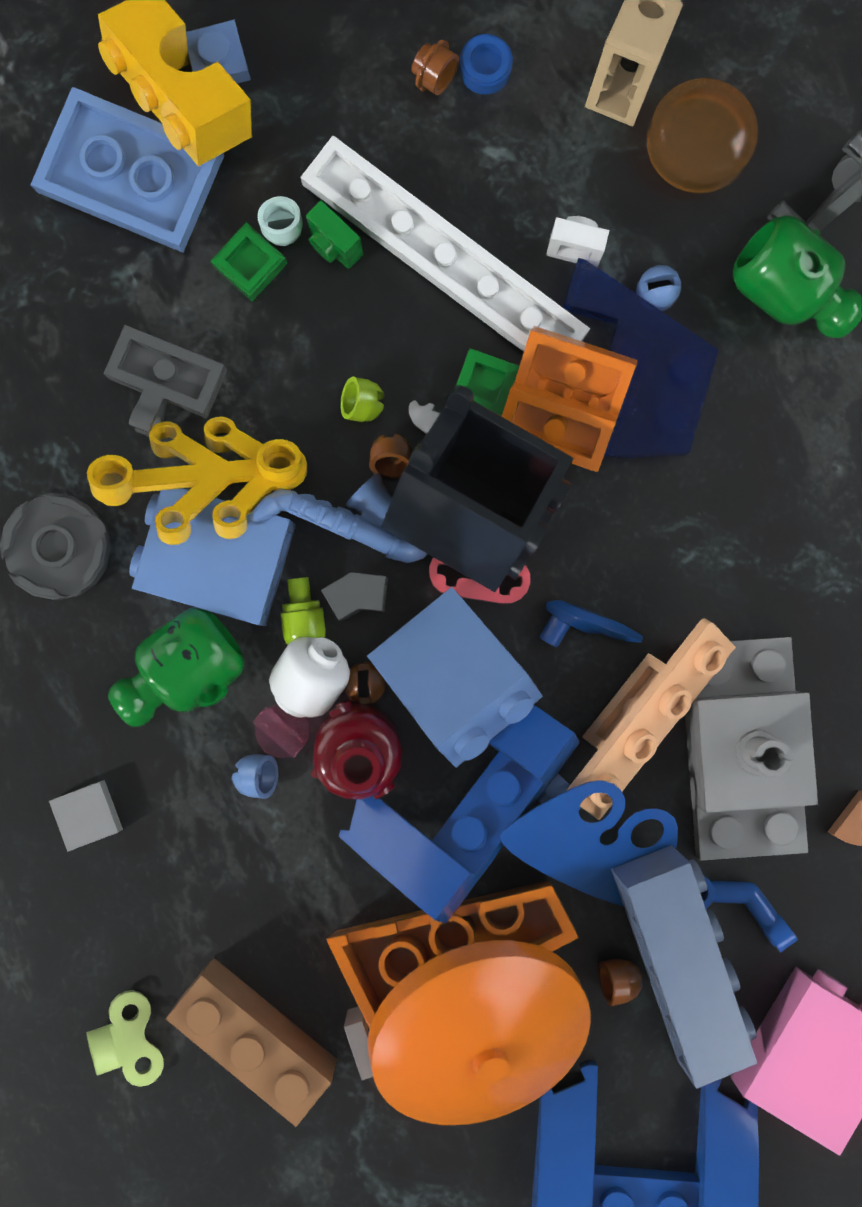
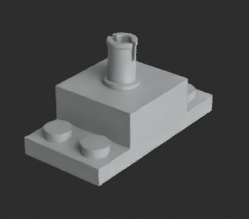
(751, 756)

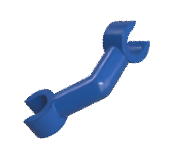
(751, 896)

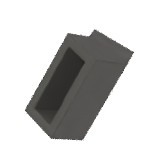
(356, 593)

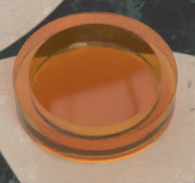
(702, 135)

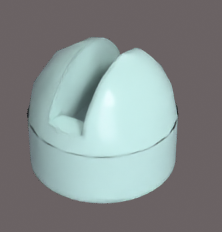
(280, 220)

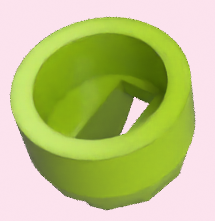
(361, 400)

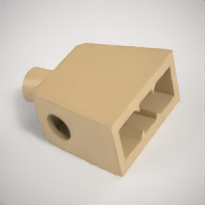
(638, 35)

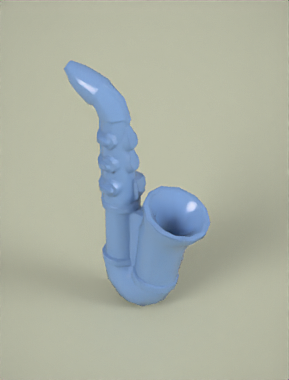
(369, 500)

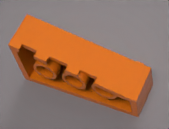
(387, 950)

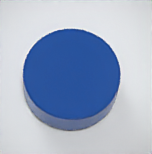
(485, 64)

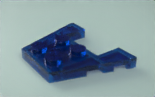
(670, 373)

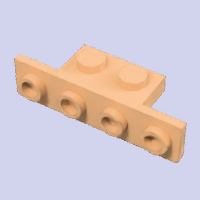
(648, 709)

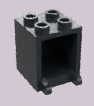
(467, 478)

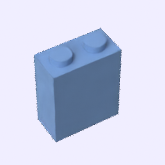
(210, 571)
(455, 678)

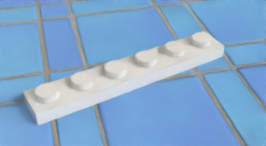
(434, 247)

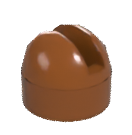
(390, 447)
(376, 684)
(619, 981)

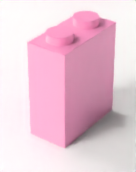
(809, 1060)

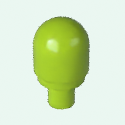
(302, 615)

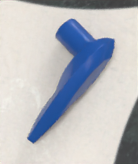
(587, 621)

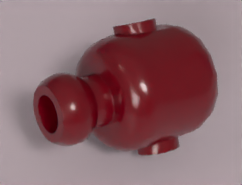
(357, 752)

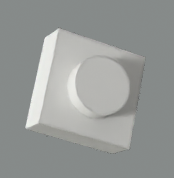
(577, 239)

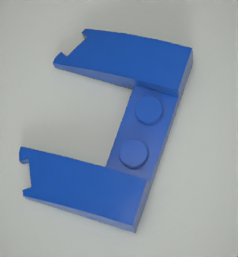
(445, 869)
(567, 1170)

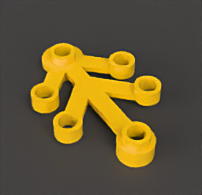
(266, 469)

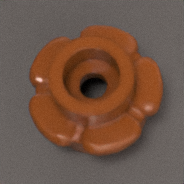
(435, 67)

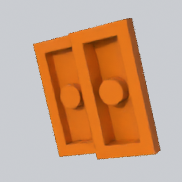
(569, 394)

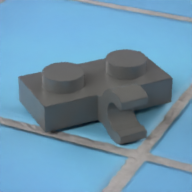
(163, 376)

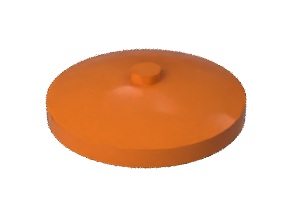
(478, 1032)

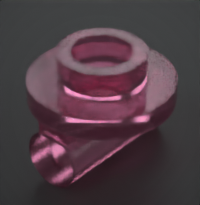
(280, 732)

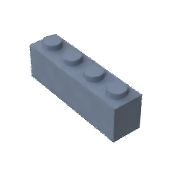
(686, 965)

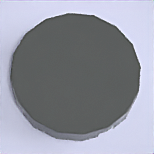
(55, 546)

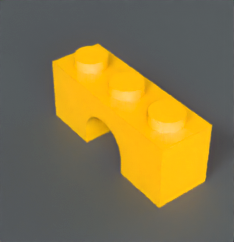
(198, 109)

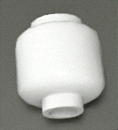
(309, 677)

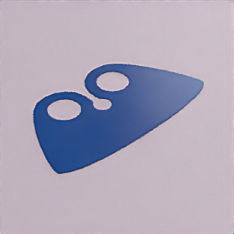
(570, 849)

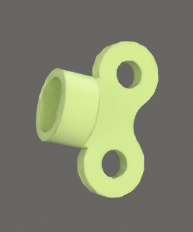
(125, 1041)

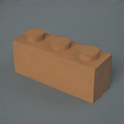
(254, 1041)

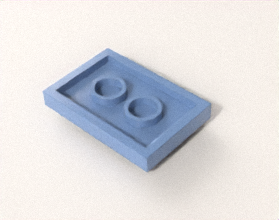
(123, 171)

